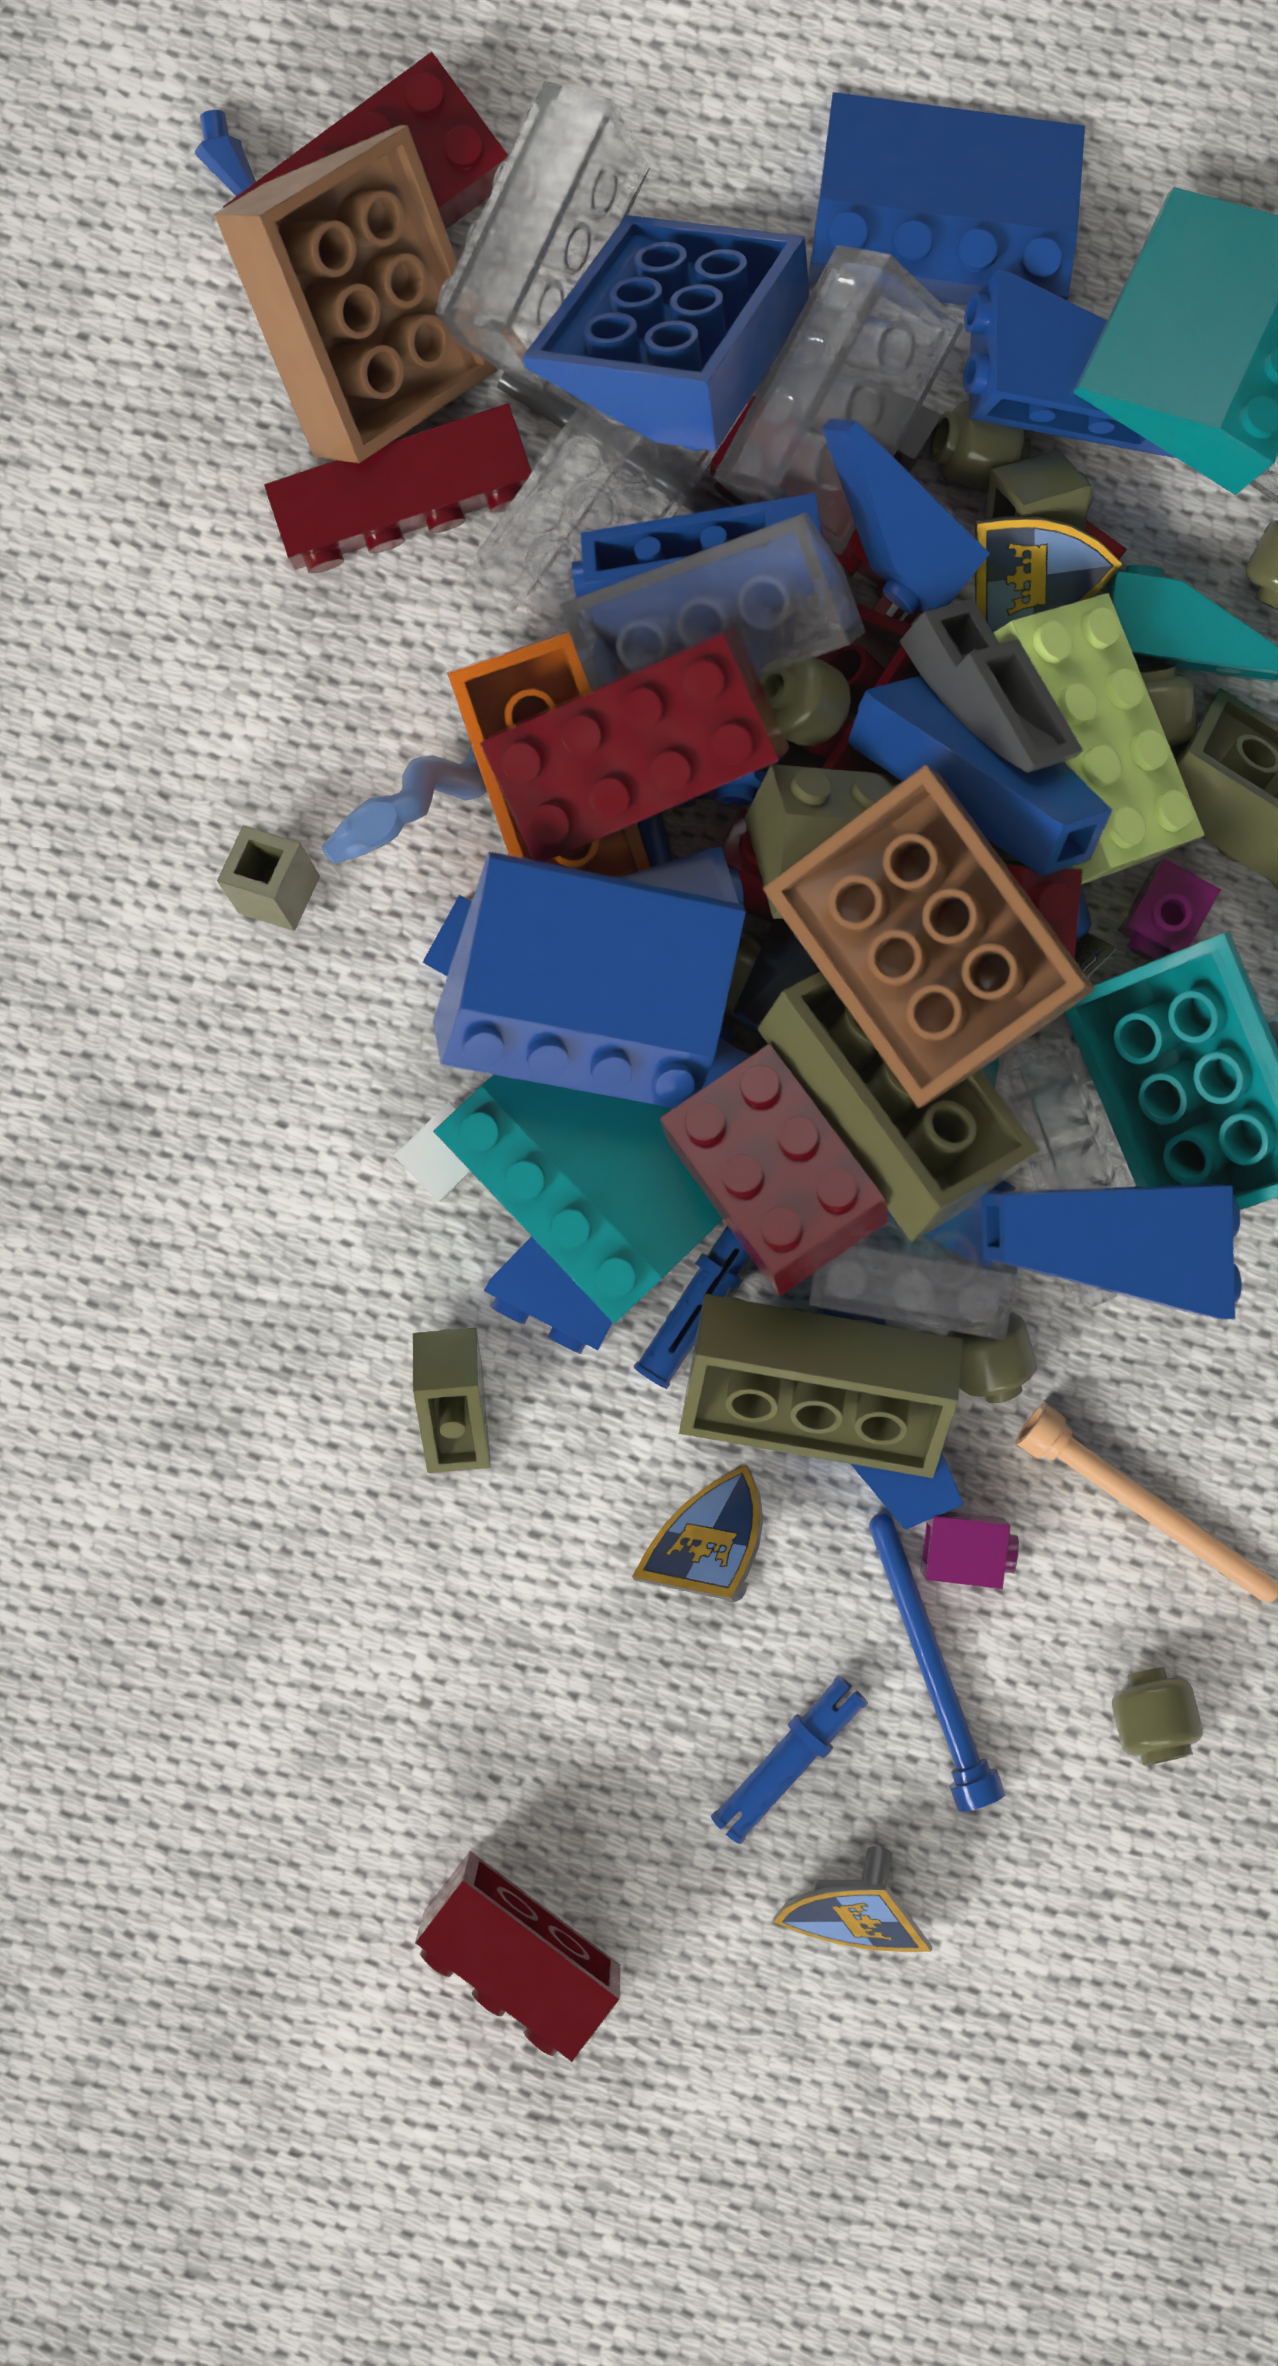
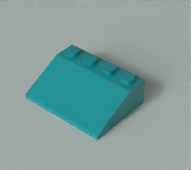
(1197, 340)
(1186, 1070)
(585, 1182)

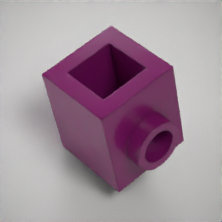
(1167, 911)

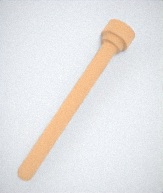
(1050, 1437)

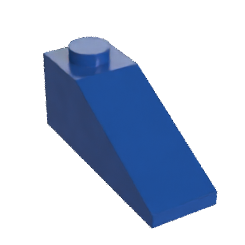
(902, 527)

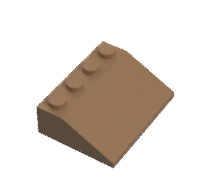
(347, 293)
(928, 937)

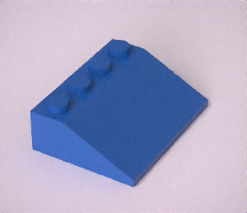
(950, 193)
(675, 326)
(588, 982)

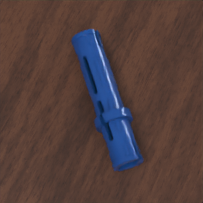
(676, 1337)
(789, 1759)

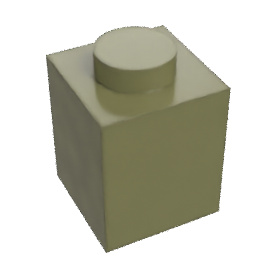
(1040, 488)
(268, 878)

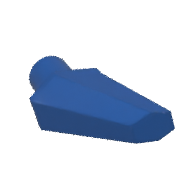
(223, 153)

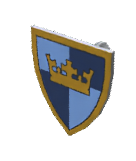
(1037, 567)
(709, 1540)
(856, 1911)

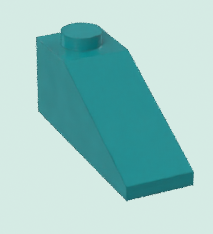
(1183, 628)

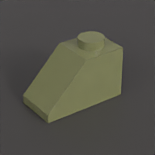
(450, 1400)

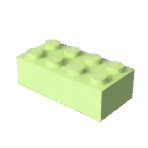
(1125, 751)

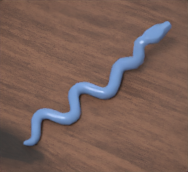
(383, 817)

